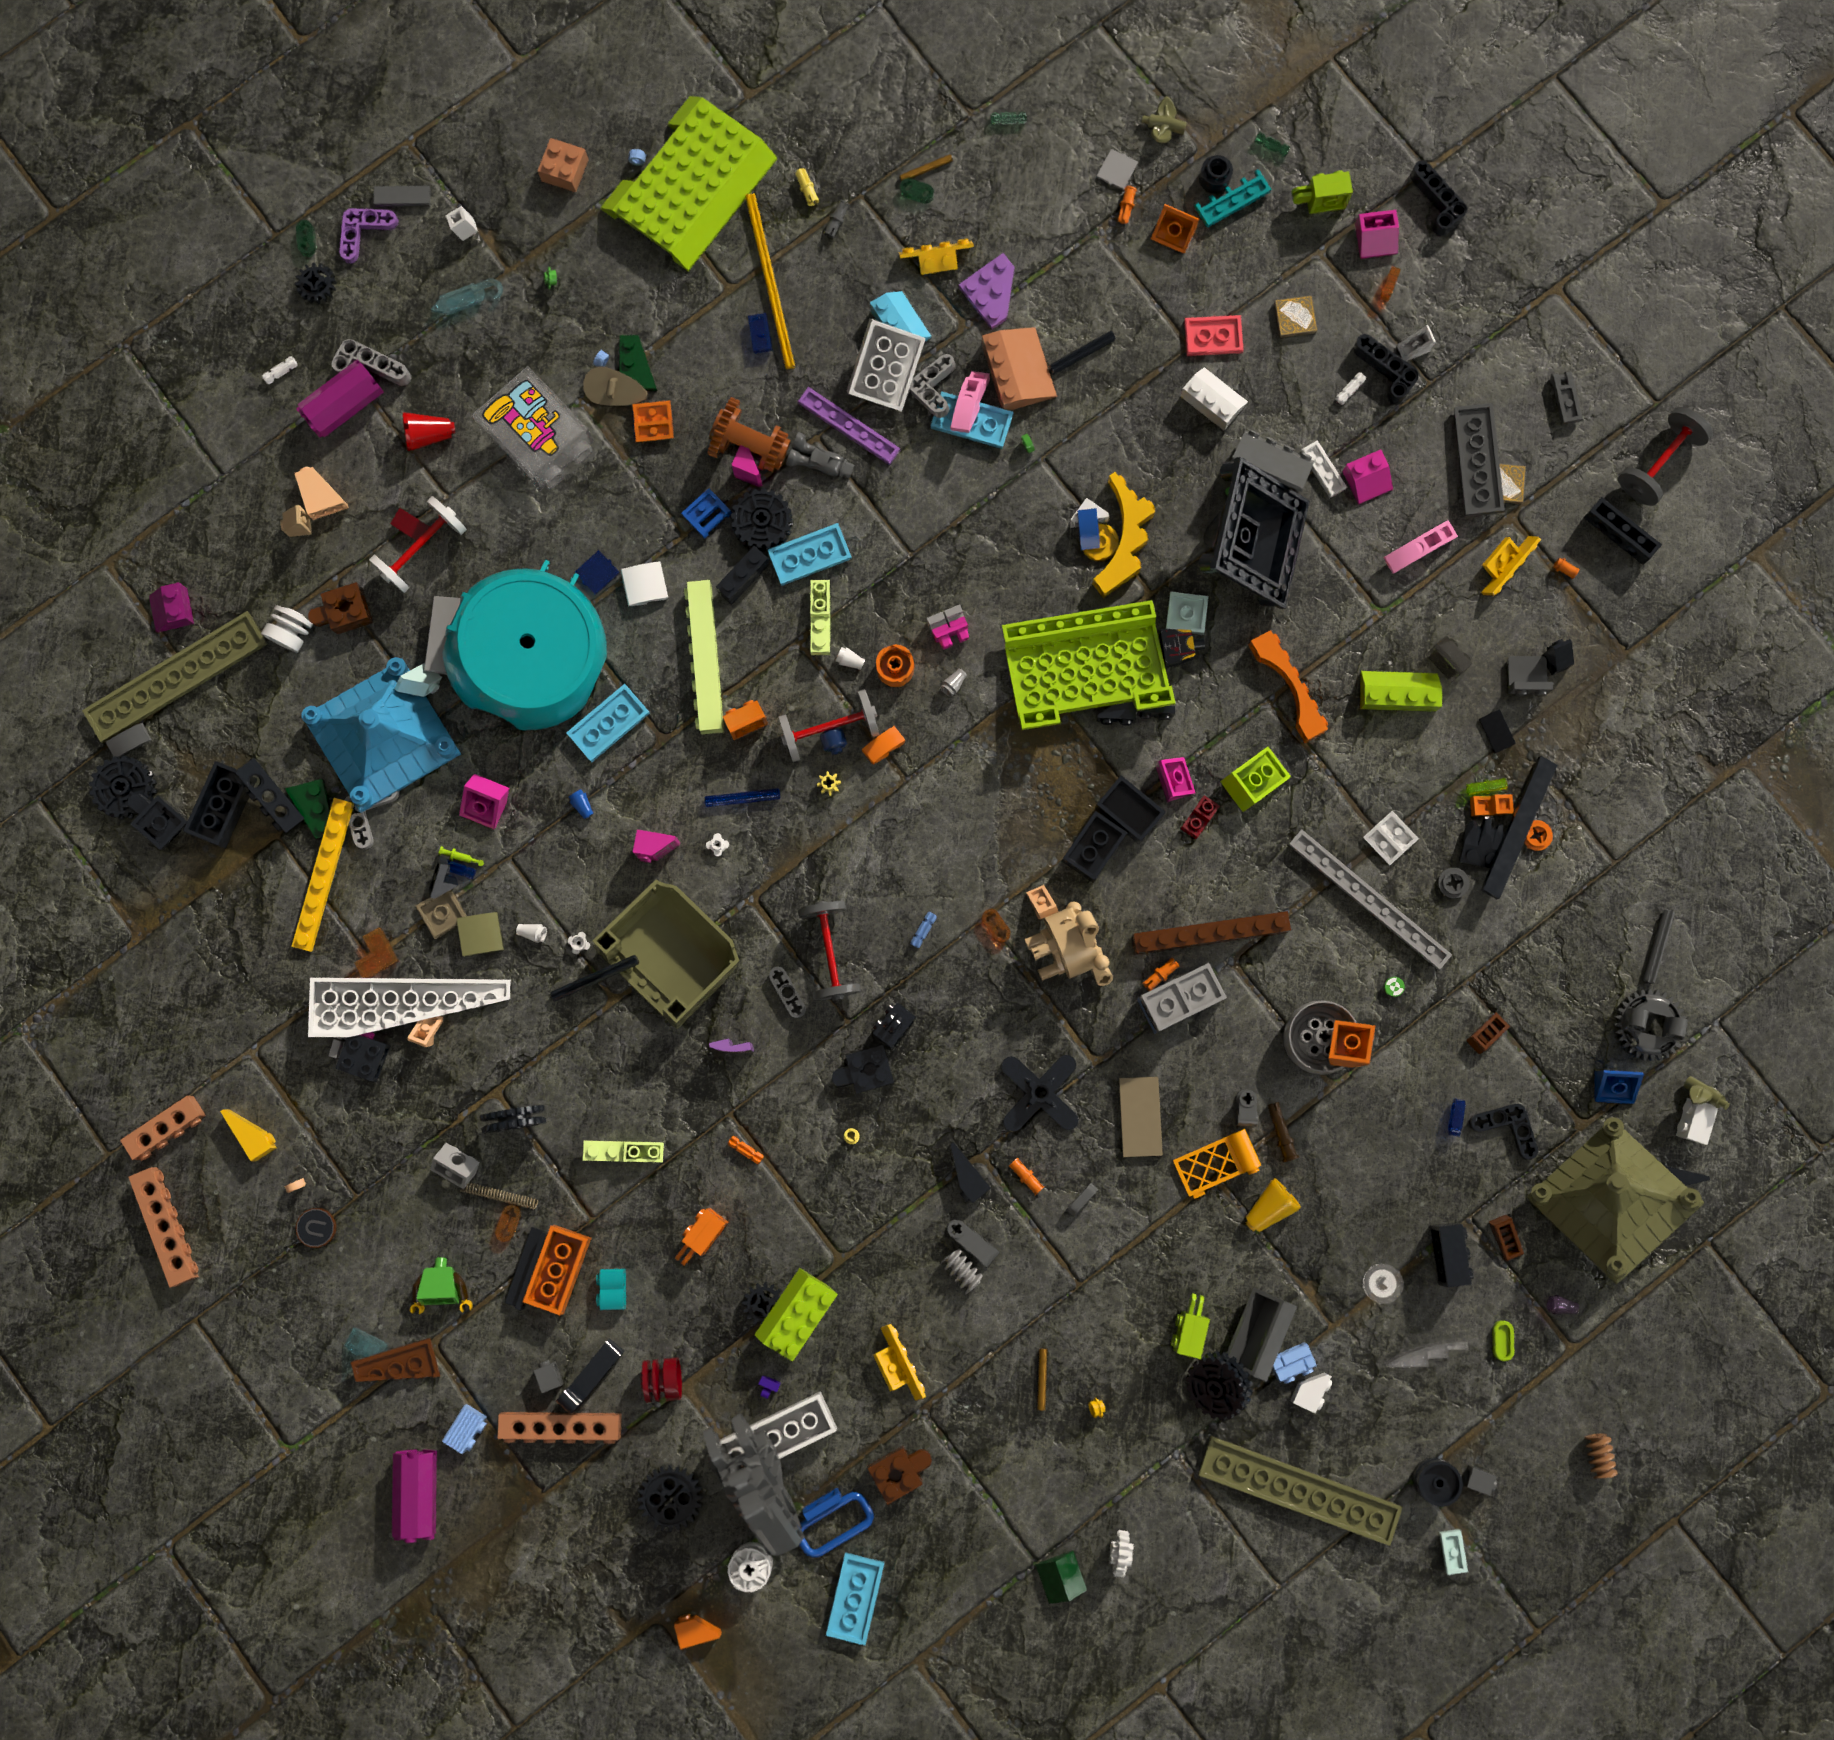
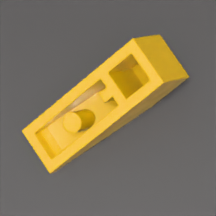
(252, 1138)

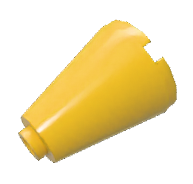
(1272, 1207)

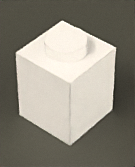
(461, 223)

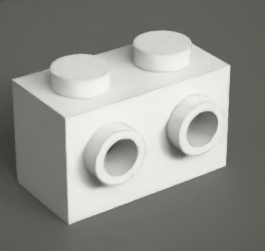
(1696, 1122)

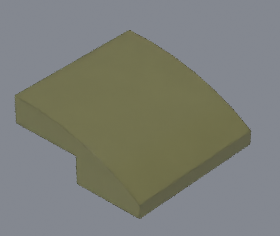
(480, 934)

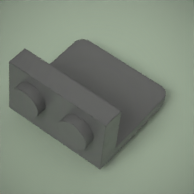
(1528, 676)

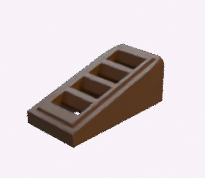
(1479, 1042)
(1497, 1231)

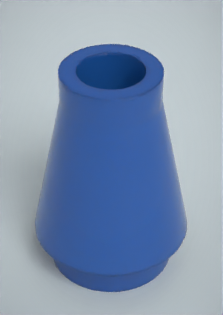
(581, 804)

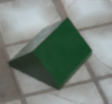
(1061, 1578)

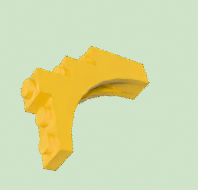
(1134, 515)

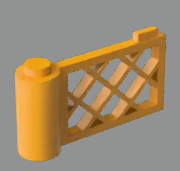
(1241, 1152)

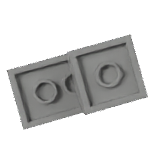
(1181, 998)

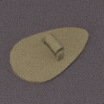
(612, 388)

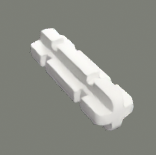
(279, 370)
(1351, 387)

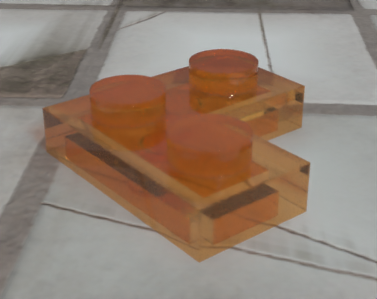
(381, 954)

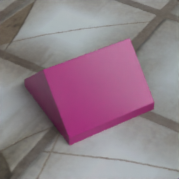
(745, 467)
(1175, 778)

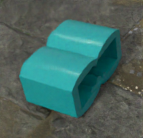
(612, 1289)

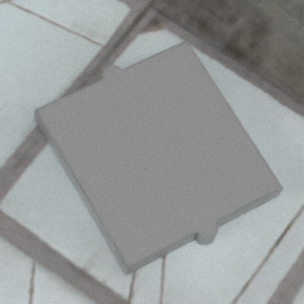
(1117, 169)

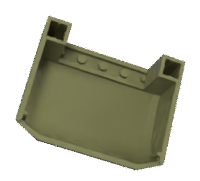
(677, 949)

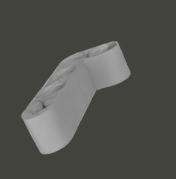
(373, 365)

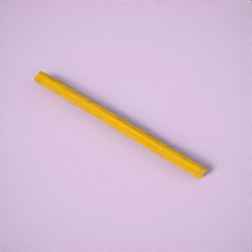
(770, 281)

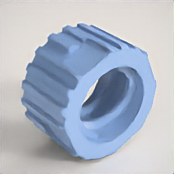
(637, 157)
(601, 359)

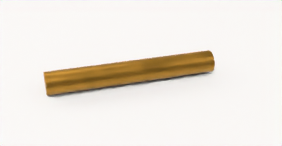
(927, 167)
(1042, 1379)

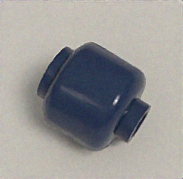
(833, 740)

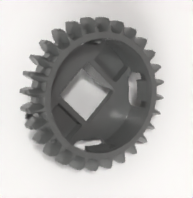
(1635, 1021)

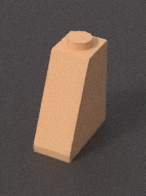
(317, 494)

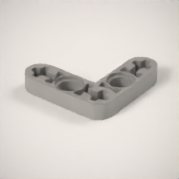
(926, 388)
(368, 834)

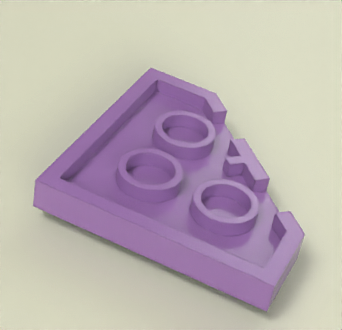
(991, 290)

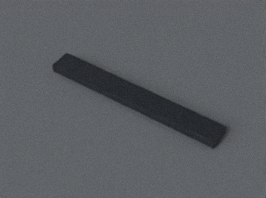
(1518, 827)

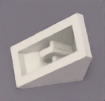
(1416, 344)
(1102, 515)

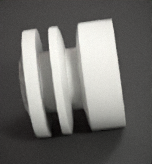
(287, 628)
(757, 1557)

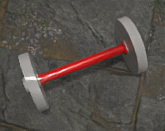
(867, 713)

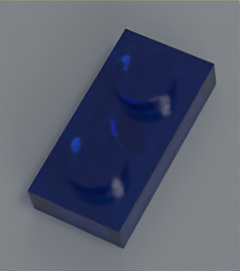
(760, 333)

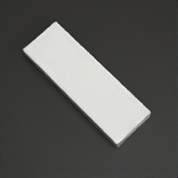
(1324, 470)

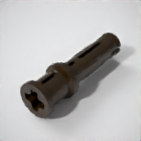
(1285, 1142)

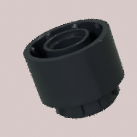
(1215, 183)

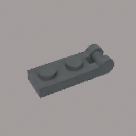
(1566, 398)

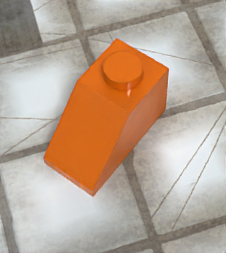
(694, 1630)

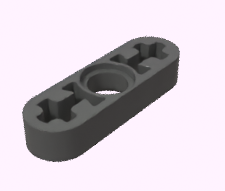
(799, 1002)

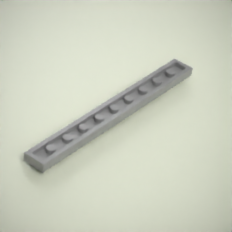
(1370, 899)

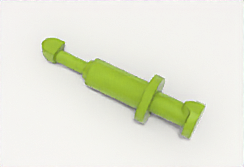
(459, 856)

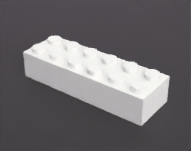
(791, 1427)

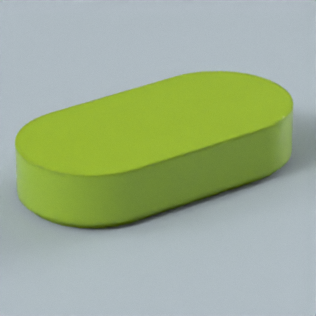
(1503, 1340)

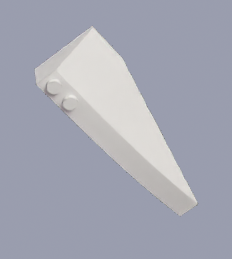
(371, 1004)

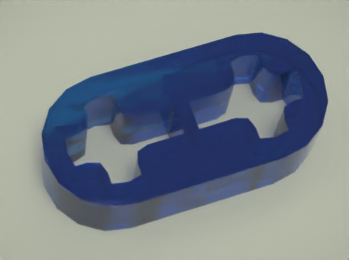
(1456, 1117)

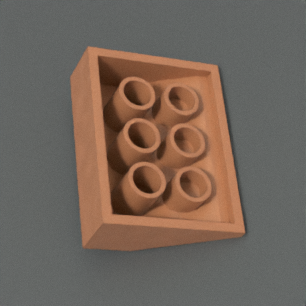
(1018, 367)

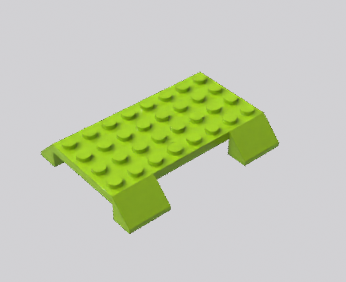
(693, 181)
(1086, 663)

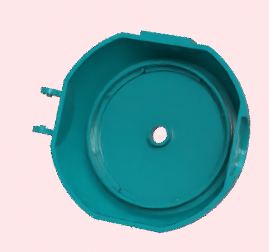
(519, 684)

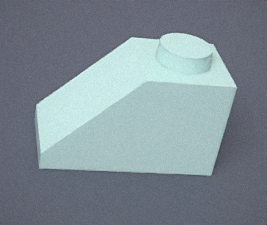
(418, 682)

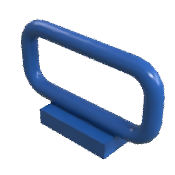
(827, 1505)

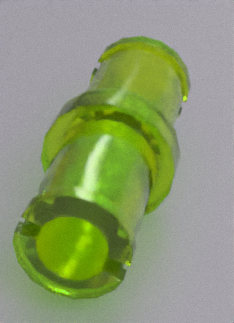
(1486, 786)

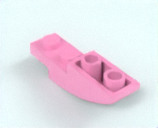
(968, 401)
(1420, 547)

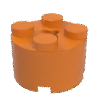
(889, 656)

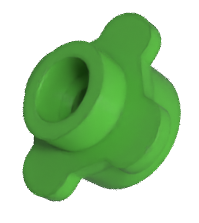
(550, 278)

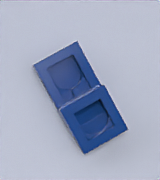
(1088, 529)

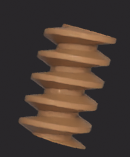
(1601, 1455)

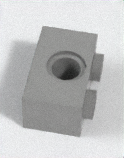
(445, 1166)

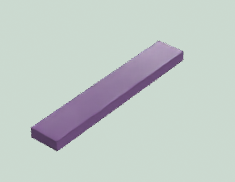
(849, 426)

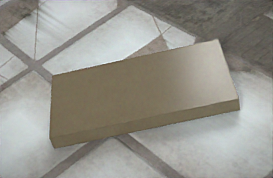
(1140, 1116)

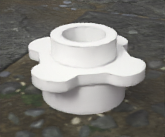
(722, 844)
(573, 942)

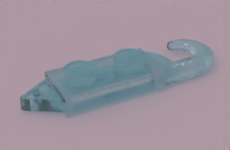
(465, 297)

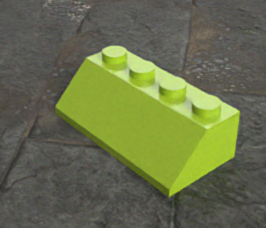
(1400, 691)

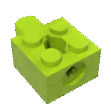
(1325, 192)
(1191, 1329)

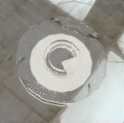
(1383, 1283)

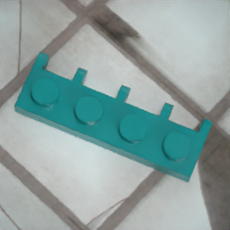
(1233, 200)

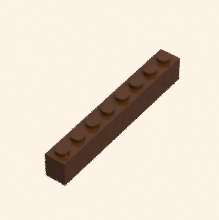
(1211, 933)

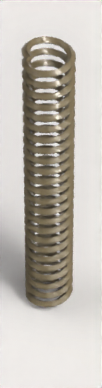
(499, 1198)

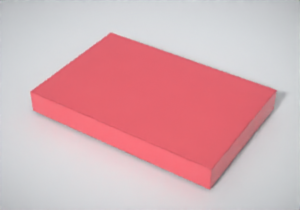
(1213, 335)

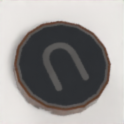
(316, 1227)

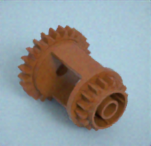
(727, 430)

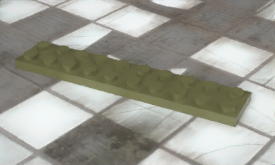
(174, 677)
(1300, 1490)

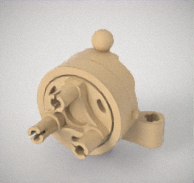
(1072, 944)

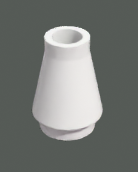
(849, 658)
(533, 932)

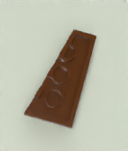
(406, 1361)

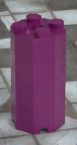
(339, 399)
(414, 1495)

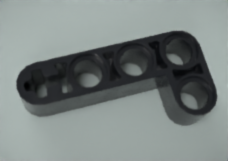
(1425, 174)
(1383, 366)
(590, 1376)

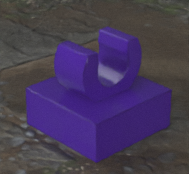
(769, 1384)

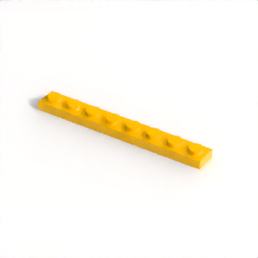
(323, 874)

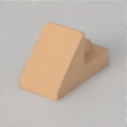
(1042, 902)
(424, 1031)

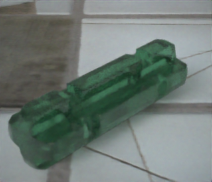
(1008, 118)
(1272, 144)

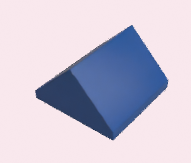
(1617, 1086)

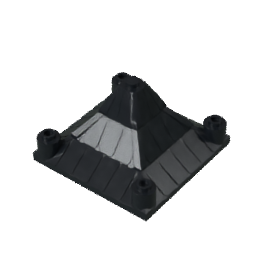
(1256, 533)

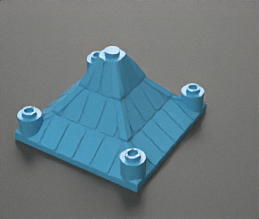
(380, 736)

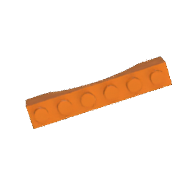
(1268, 652)

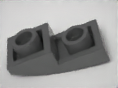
(128, 740)

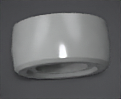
(1300, 1023)

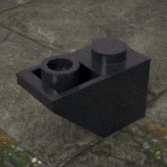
(1559, 656)

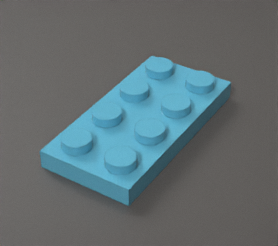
(988, 428)
(809, 554)
(608, 723)
(855, 1599)

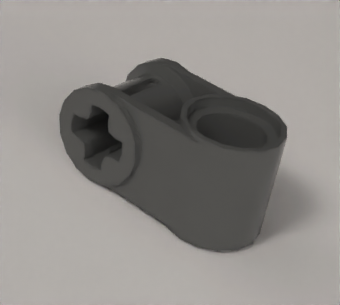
(1246, 1114)

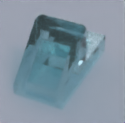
(364, 1344)

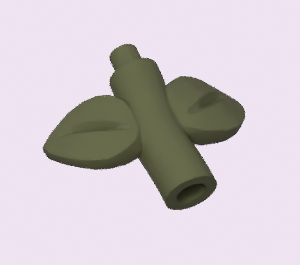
(1164, 122)
(1702, 1093)

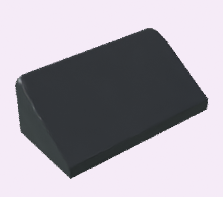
(1497, 731)

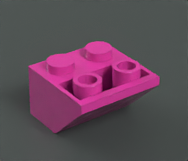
(1377, 234)

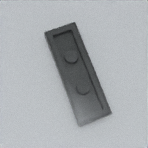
(402, 196)

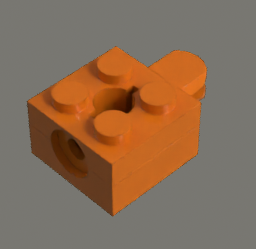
(701, 1234)

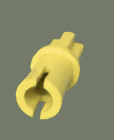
(806, 187)
(851, 1136)

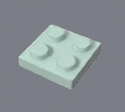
(1187, 612)

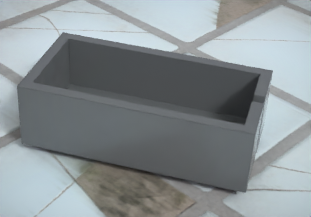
(1261, 1333)

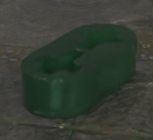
(917, 190)
(302, 238)

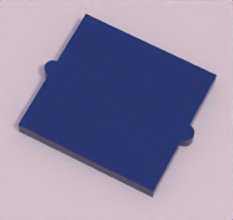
(597, 572)

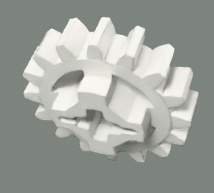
(1121, 1553)

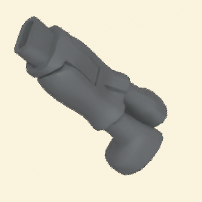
(820, 459)

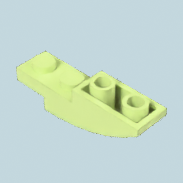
(820, 617)
(622, 1151)

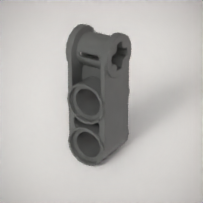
(973, 1243)

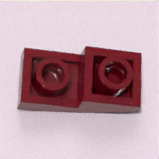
(409, 524)
(1200, 817)

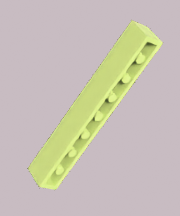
(704, 656)

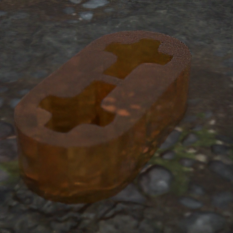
(1390, 283)
(999, 922)
(503, 1221)

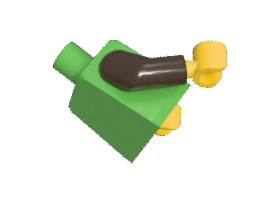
(438, 1287)

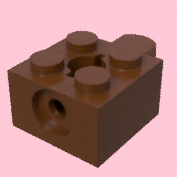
(342, 609)
(899, 1472)

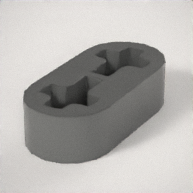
(1081, 1199)

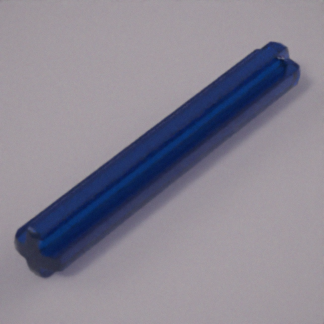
(742, 797)

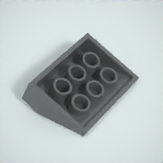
(1274, 459)

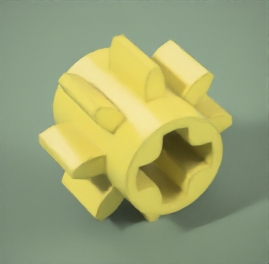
(824, 781)

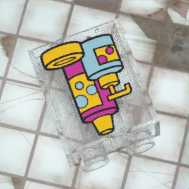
(534, 429)

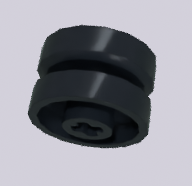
(1437, 1493)

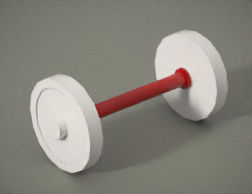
(446, 515)

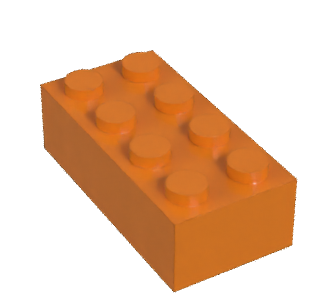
(557, 1270)

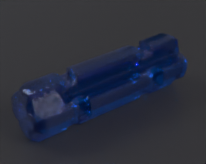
(462, 869)

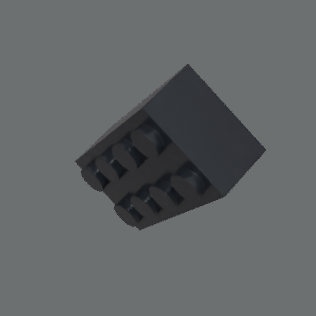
(218, 806)

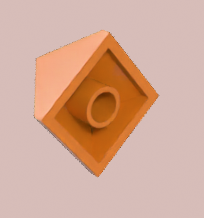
(1175, 229)

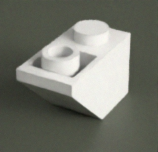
(1310, 1392)

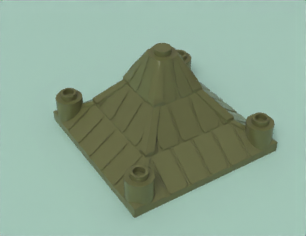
(1615, 1200)

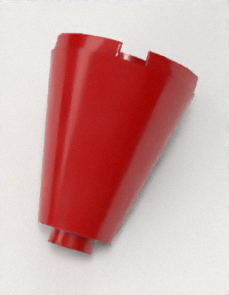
(425, 430)

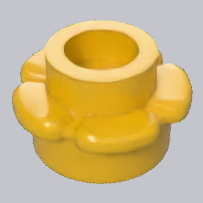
(1096, 1408)

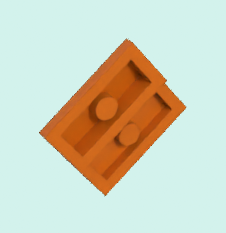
(653, 421)

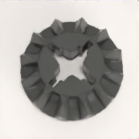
(1457, 875)

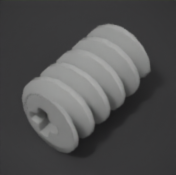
(962, 1270)

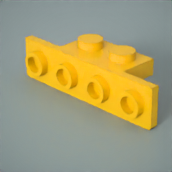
(937, 258)
(1505, 561)
(896, 1366)

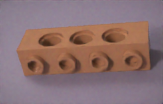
(135, 1141)

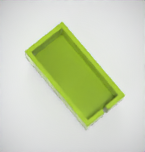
(796, 1314)

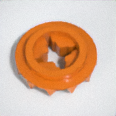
(1544, 840)

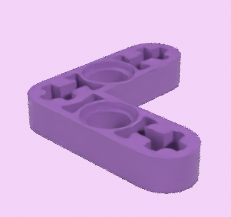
(356, 226)

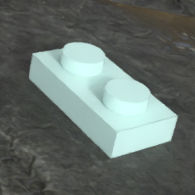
(1453, 1551)

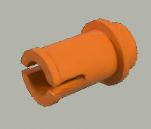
(1566, 568)

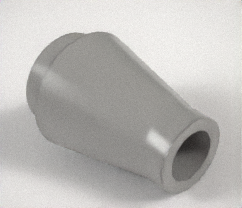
(953, 683)

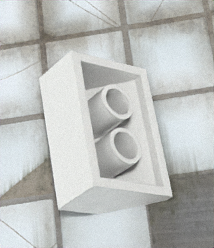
(1213, 398)

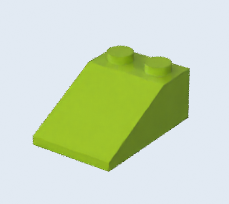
(1255, 779)

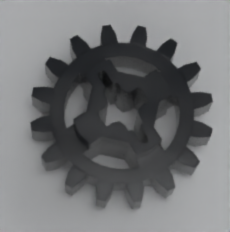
(309, 279)
(760, 1295)

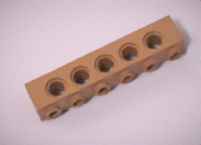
(140, 1183)
(508, 1420)

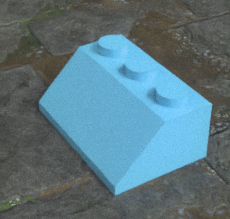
(897, 312)

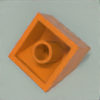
(745, 719)
(1351, 1044)

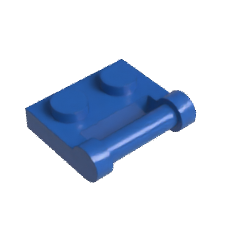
(702, 508)

